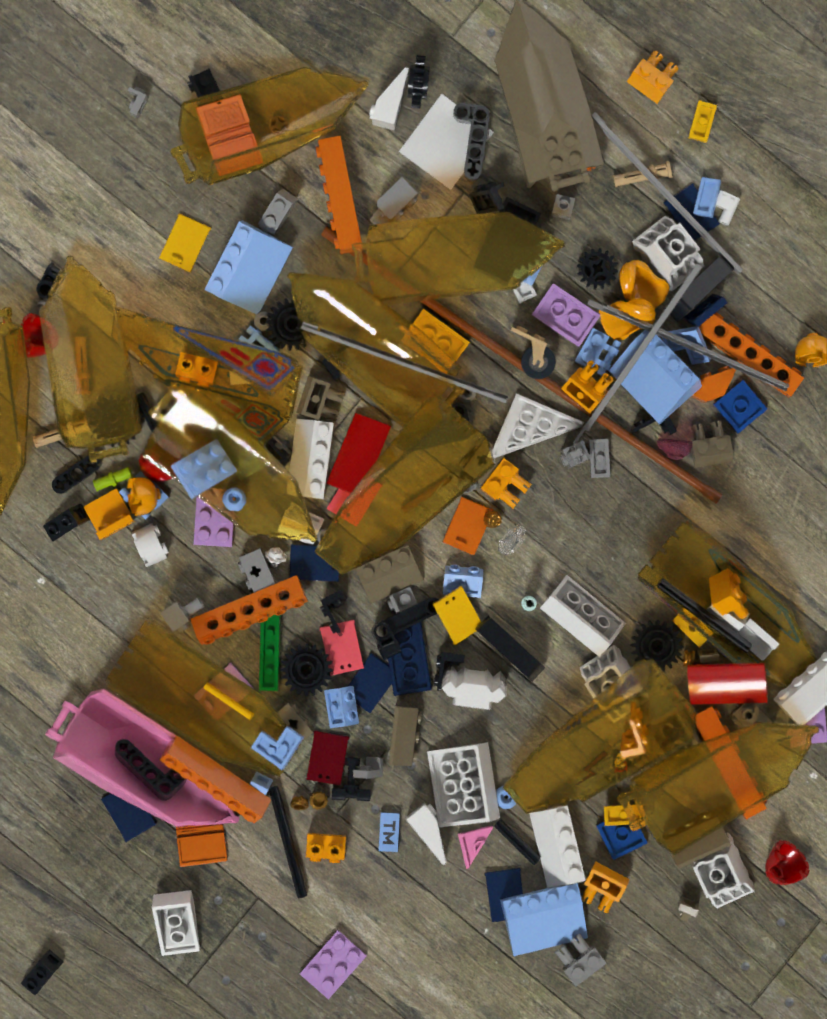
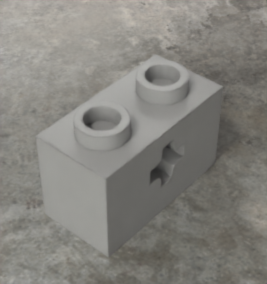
(265, 576)

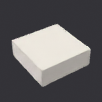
(524, 292)

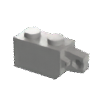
(393, 202)
(277, 212)
(574, 455)

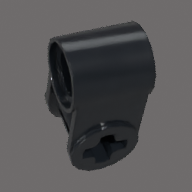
(47, 279)

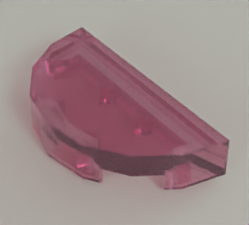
(675, 448)

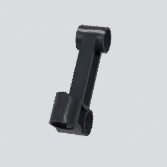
(387, 644)

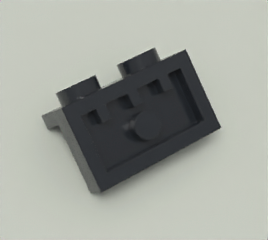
(203, 83)
(486, 198)

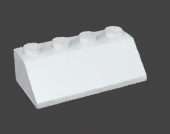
(311, 456)
(583, 615)
(806, 693)
(557, 846)

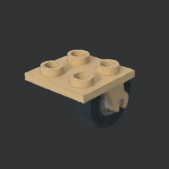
(538, 359)

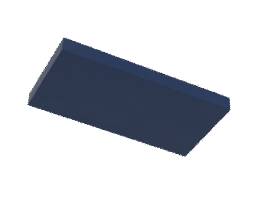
(410, 667)

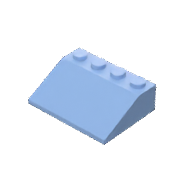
(248, 267)
(658, 378)
(544, 918)

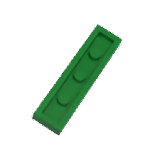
(270, 654)

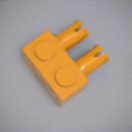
(651, 80)
(196, 369)
(585, 388)
(502, 476)
(727, 594)
(325, 847)
(606, 882)

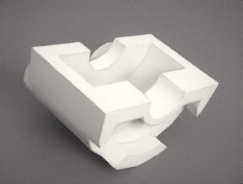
(149, 544)

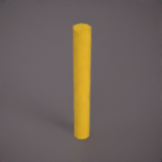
(229, 701)

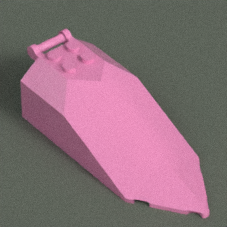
(90, 751)

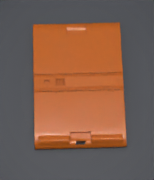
(226, 127)
(201, 844)

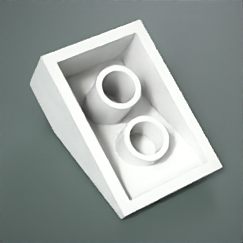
(389, 103)
(426, 825)
(176, 922)

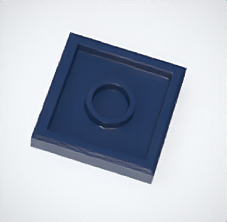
(705, 310)

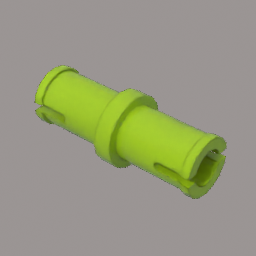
(112, 478)

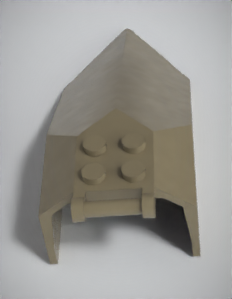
(545, 101)

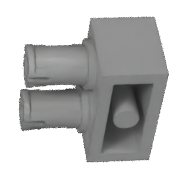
(179, 616)
(582, 966)

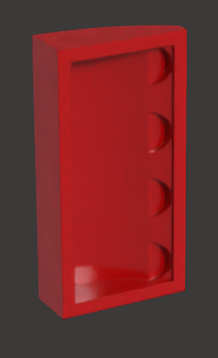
(358, 452)
(727, 683)

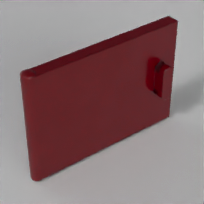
(327, 758)

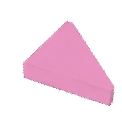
(472, 842)

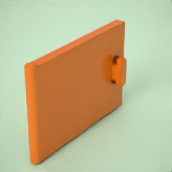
(467, 526)

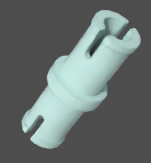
(525, 607)

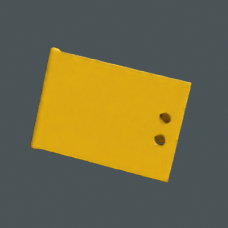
(184, 242)
(457, 615)

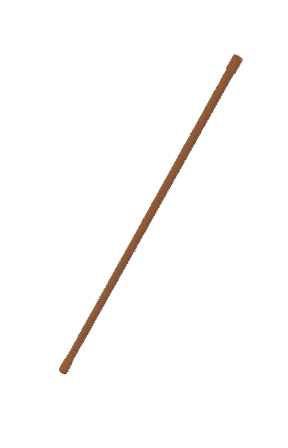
(706, 490)

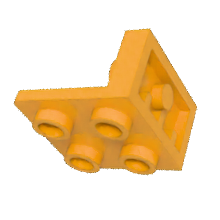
(109, 514)
(634, 739)

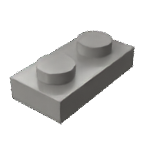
(599, 458)

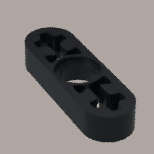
(85, 461)

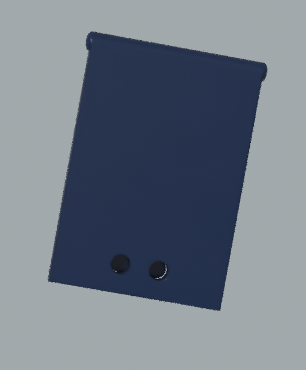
(687, 198)
(309, 565)
(371, 682)
(128, 817)
(502, 885)

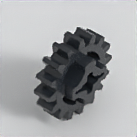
(589, 265)

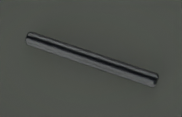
(704, 615)
(287, 842)

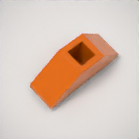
(714, 385)

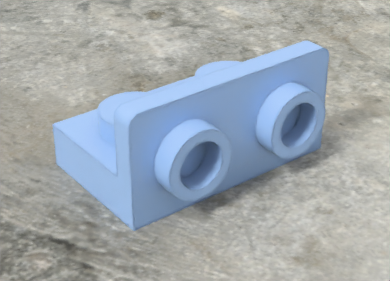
(468, 577)
(341, 707)

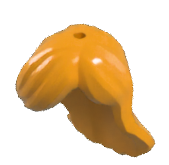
(640, 282)
(620, 329)

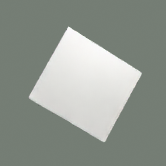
(441, 143)

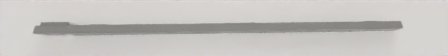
(666, 193)
(690, 345)
(640, 350)
(404, 362)

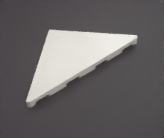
(530, 424)

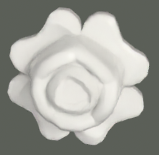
(275, 556)

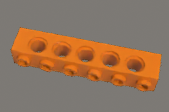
(739, 353)
(239, 607)

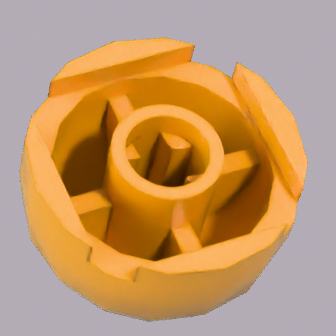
(811, 350)
(142, 496)

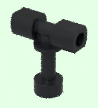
(351, 790)

